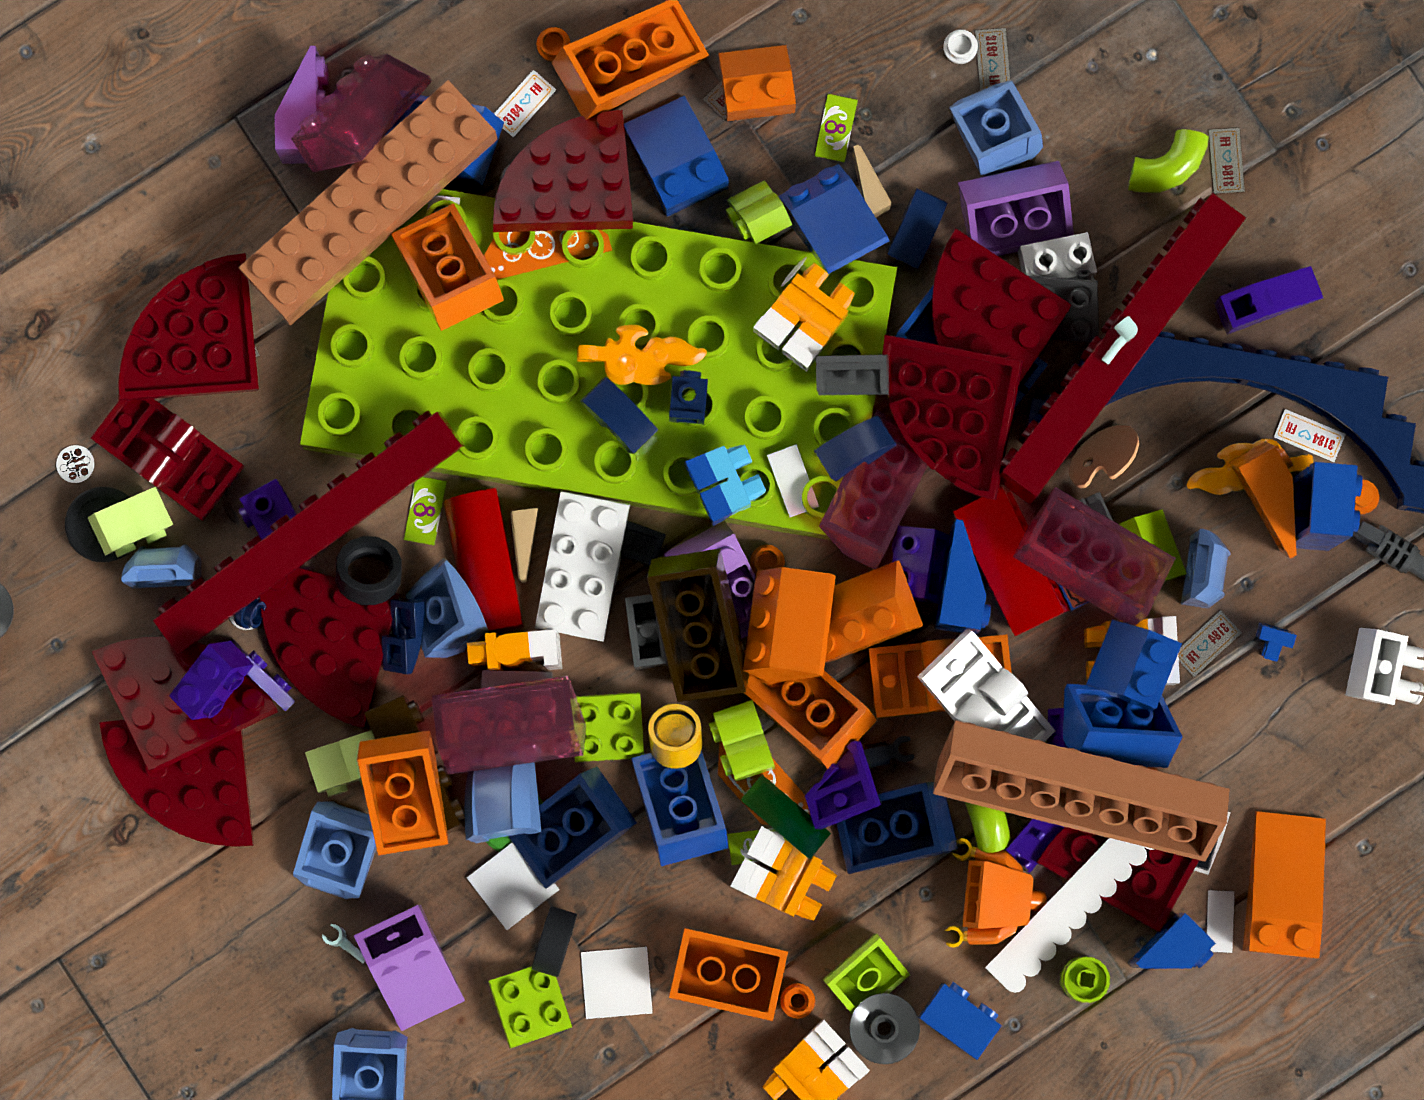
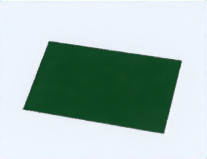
(785, 816)

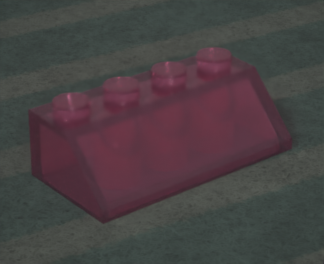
(359, 112)
(874, 500)
(1094, 557)
(508, 725)

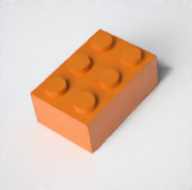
(728, 974)

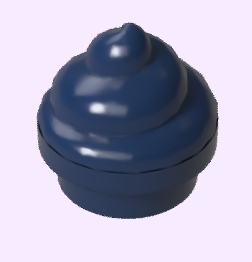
(250, 615)

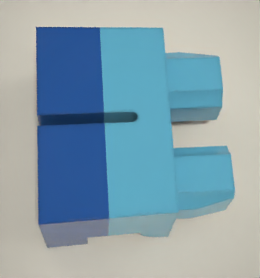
(731, 495)

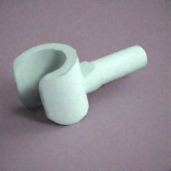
(1127, 330)
(344, 943)

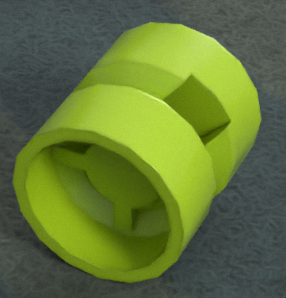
(1084, 979)

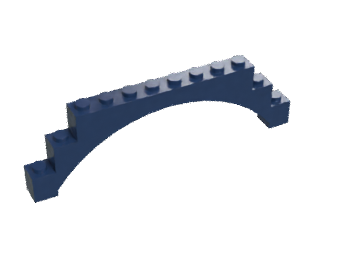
(1342, 396)

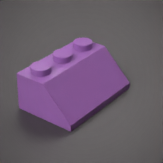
(1017, 207)

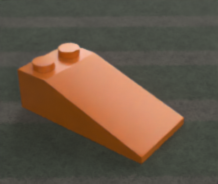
(628, 58)
(814, 713)
(1286, 886)

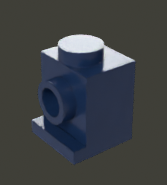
(688, 411)

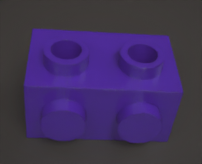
(265, 507)
(923, 560)
(211, 680)

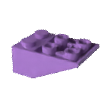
(298, 103)
(738, 570)
(409, 967)

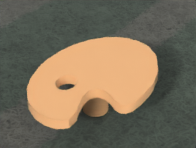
(1109, 449)

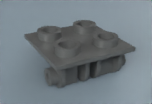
(1082, 319)

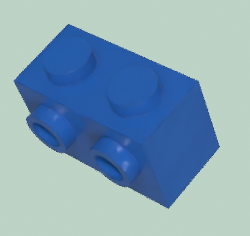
(960, 1020)

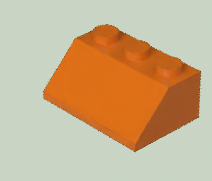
(870, 611)
(789, 624)

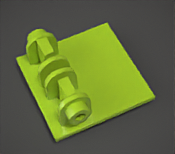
(612, 726)
(529, 1006)

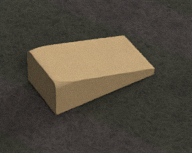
(869, 184)
(524, 528)

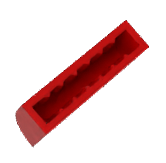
(994, 535)
(484, 556)

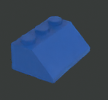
(1118, 729)

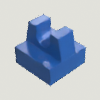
(1274, 640)

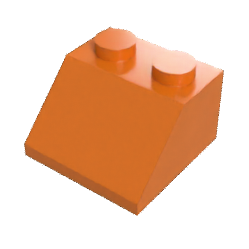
(757, 83)

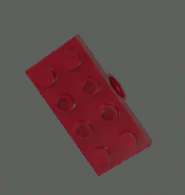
(168, 454)

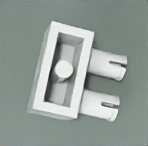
(1058, 257)
(1379, 665)

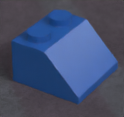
(1134, 664)
(1177, 946)

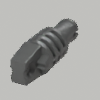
(1391, 549)

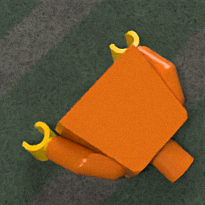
(995, 897)

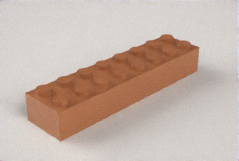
(369, 202)
(1081, 791)

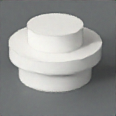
(960, 46)

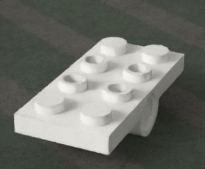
(582, 565)
(982, 692)

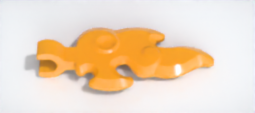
(628, 364)
(1224, 480)

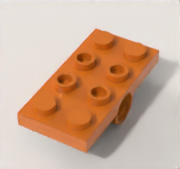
(896, 670)

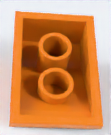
(448, 267)
(1270, 488)
(403, 792)

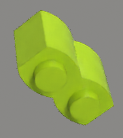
(757, 213)
(742, 740)

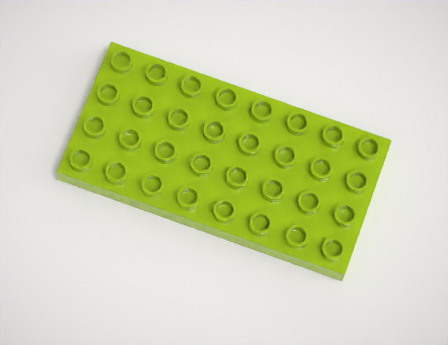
(515, 380)

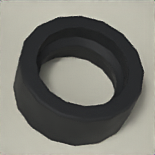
(368, 593)
(554, 941)

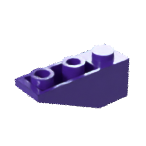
(1267, 299)

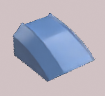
(997, 128)
(162, 567)
(1205, 570)
(450, 612)
(501, 802)
(336, 850)
(369, 1065)

